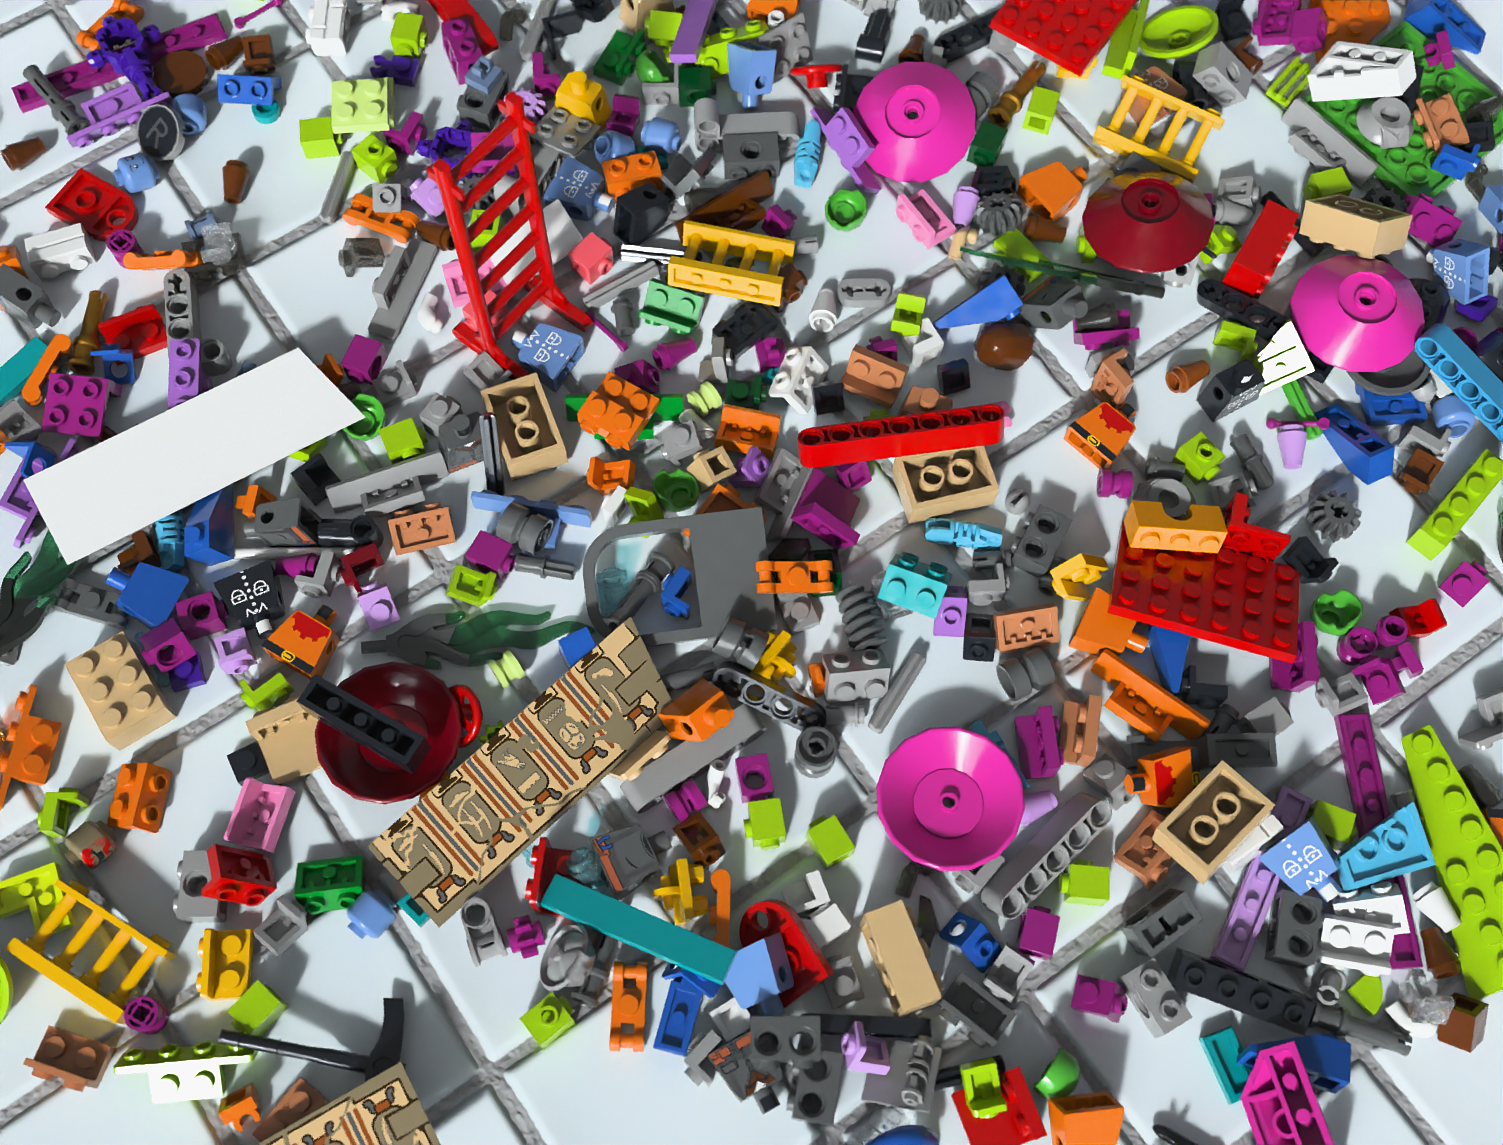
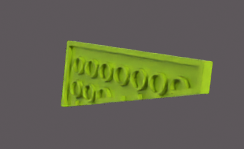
(1465, 859)

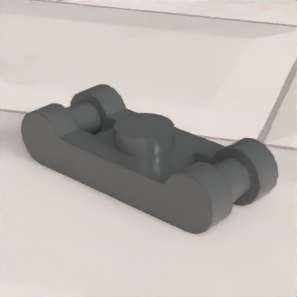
(92, 604)

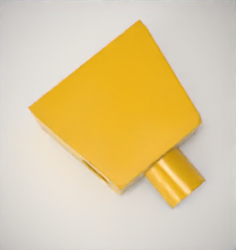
(583, 99)

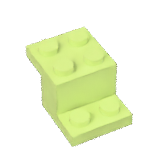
(363, 105)

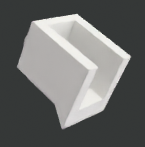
(828, 924)

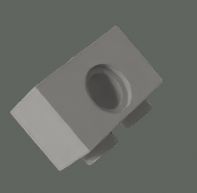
(1222, 75)
(192, 906)
(1154, 998)

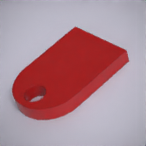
(94, 205)
(805, 958)

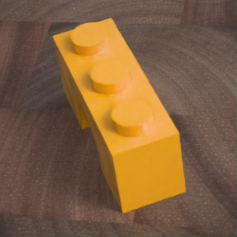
(1152, 528)

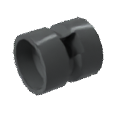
(983, 92)
(520, 526)
(730, 637)
(1022, 675)
(815, 752)

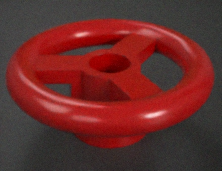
(816, 74)
(470, 713)

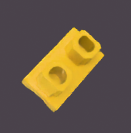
(777, 658)
(677, 892)

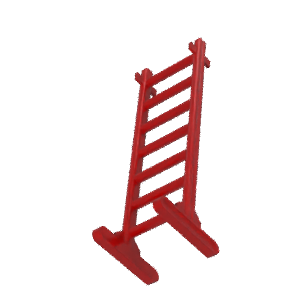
(457, 203)

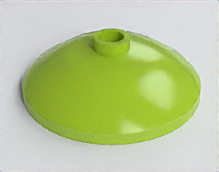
(1179, 32)

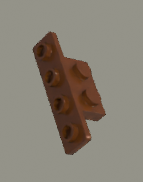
(735, 208)

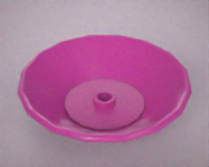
(923, 145)
(1345, 330)
(957, 767)

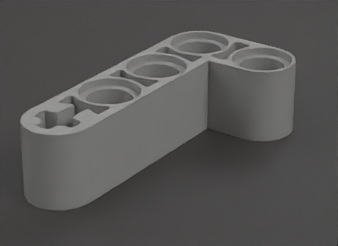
(711, 126)
(546, 162)
(181, 296)

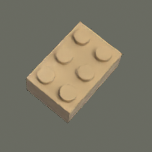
(1355, 225)
(525, 426)
(944, 482)
(120, 691)
(1212, 822)
(901, 958)

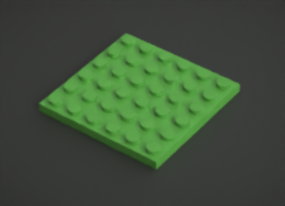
(1408, 167)

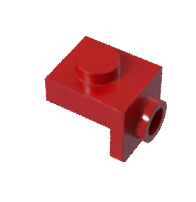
(1421, 619)

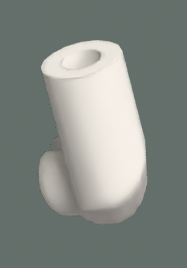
(390, 10)
(427, 316)
(712, 784)
(1403, 1021)

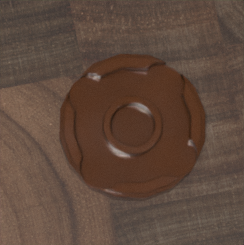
(181, 73)

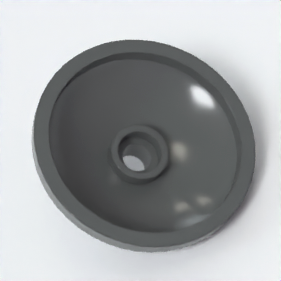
(1395, 379)

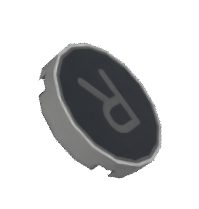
(160, 132)

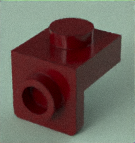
(358, 562)

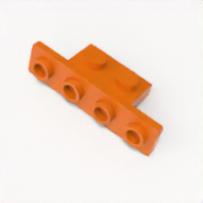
(1145, 702)
(30, 747)

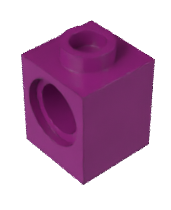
(1309, 30)
(364, 359)
(491, 554)
(191, 609)
(166, 634)
(750, 766)
(1037, 932)

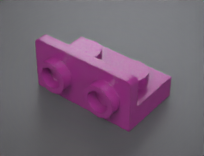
(460, 46)

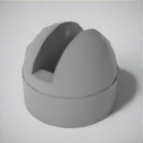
(1425, 391)
(1022, 504)

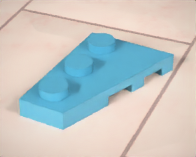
(1387, 850)

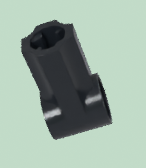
(873, 41)
(1196, 93)
(349, 532)

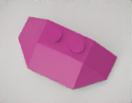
(1283, 1101)

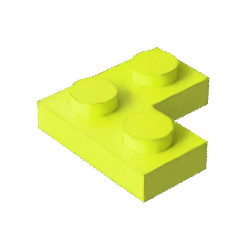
(35, 892)

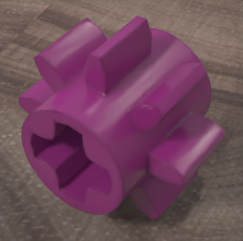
(526, 936)

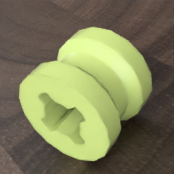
(704, 399)
(506, 669)

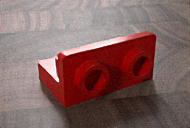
(137, 330)
(239, 876)

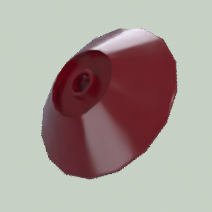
(1148, 221)
(414, 700)

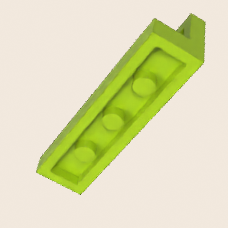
(1125, 43)

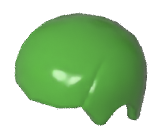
(652, 69)
(846, 209)
(374, 418)
(675, 490)
(1336, 612)
(1059, 1076)

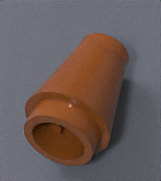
(1185, 376)

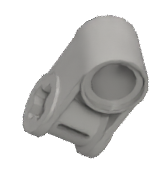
(483, 933)

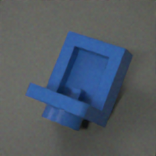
(1456, 162)
(674, 589)

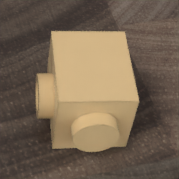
(711, 468)

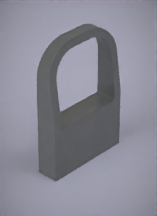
(724, 571)

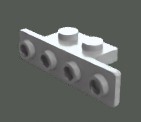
(1325, 144)
(399, 285)
(389, 486)
(782, 491)
(1491, 713)

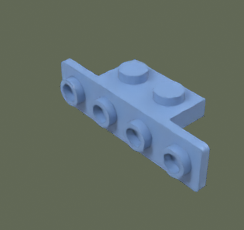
(559, 514)

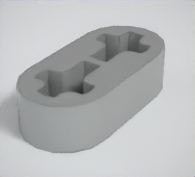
(863, 292)

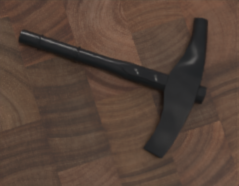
(383, 1056)

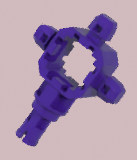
(133, 61)
(446, 139)

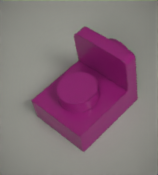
(543, 80)
(1379, 679)

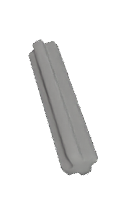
(535, 32)
(337, 188)
(620, 285)
(897, 692)

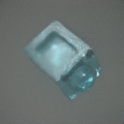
(611, 589)

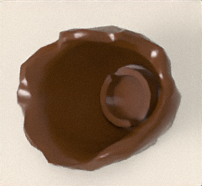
(1004, 345)

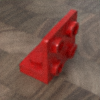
(1247, 537)
(547, 863)
(1011, 1127)

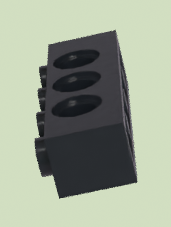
(364, 724)
(1241, 991)

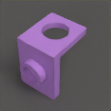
(952, 613)

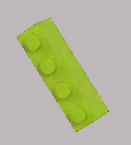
(1457, 505)

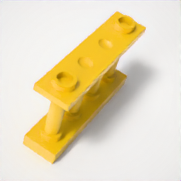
(1111, 138)
(727, 280)
(59, 967)

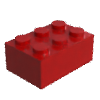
(1262, 250)

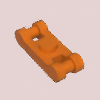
(87, 38)
(380, 222)
(162, 260)
(59, 347)
(794, 577)
(721, 912)
(628, 1006)

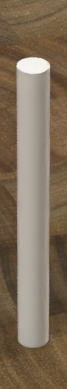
(275, 552)

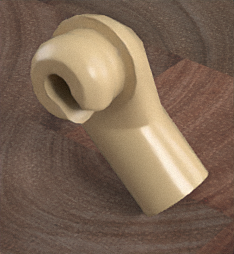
(959, 239)

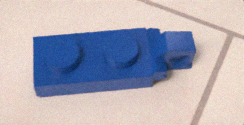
(678, 1017)

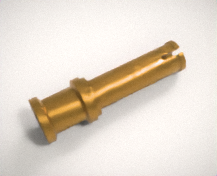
(1012, 100)
(88, 341)

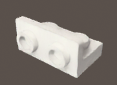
(796, 374)
(1377, 903)
(1356, 944)

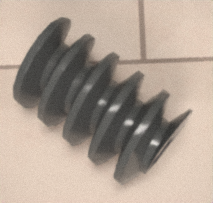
(859, 619)

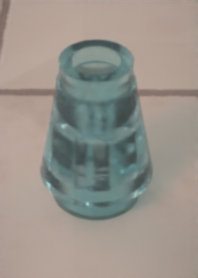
(586, 869)

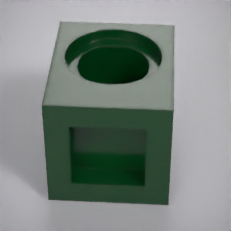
(695, 85)
(987, 144)

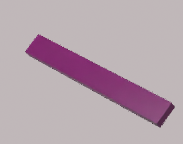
(84, 77)
(1371, 808)

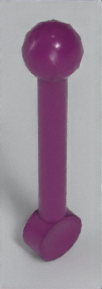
(241, 22)
(620, 343)
(1322, 423)

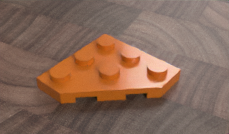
(1352, 21)

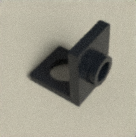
(559, 26)

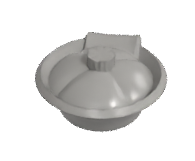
(1386, 122)
(1172, 493)
(567, 958)

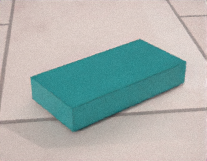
(1222, 1051)

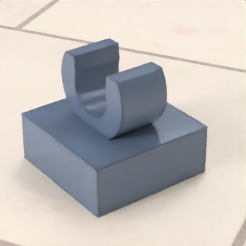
(484, 75)

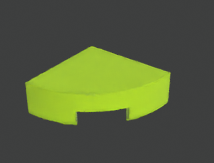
(1367, 993)

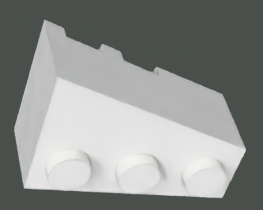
(1361, 72)

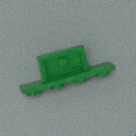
(668, 410)

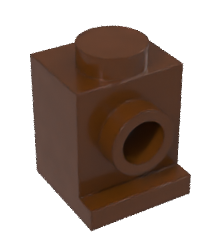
(792, 286)

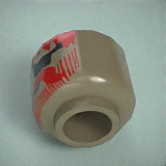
(90, 844)

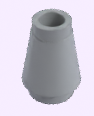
(1230, 213)

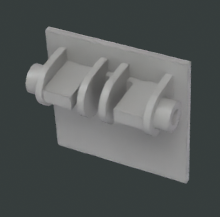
(791, 45)
(565, 132)
(910, 1078)

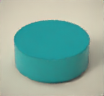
(266, 113)

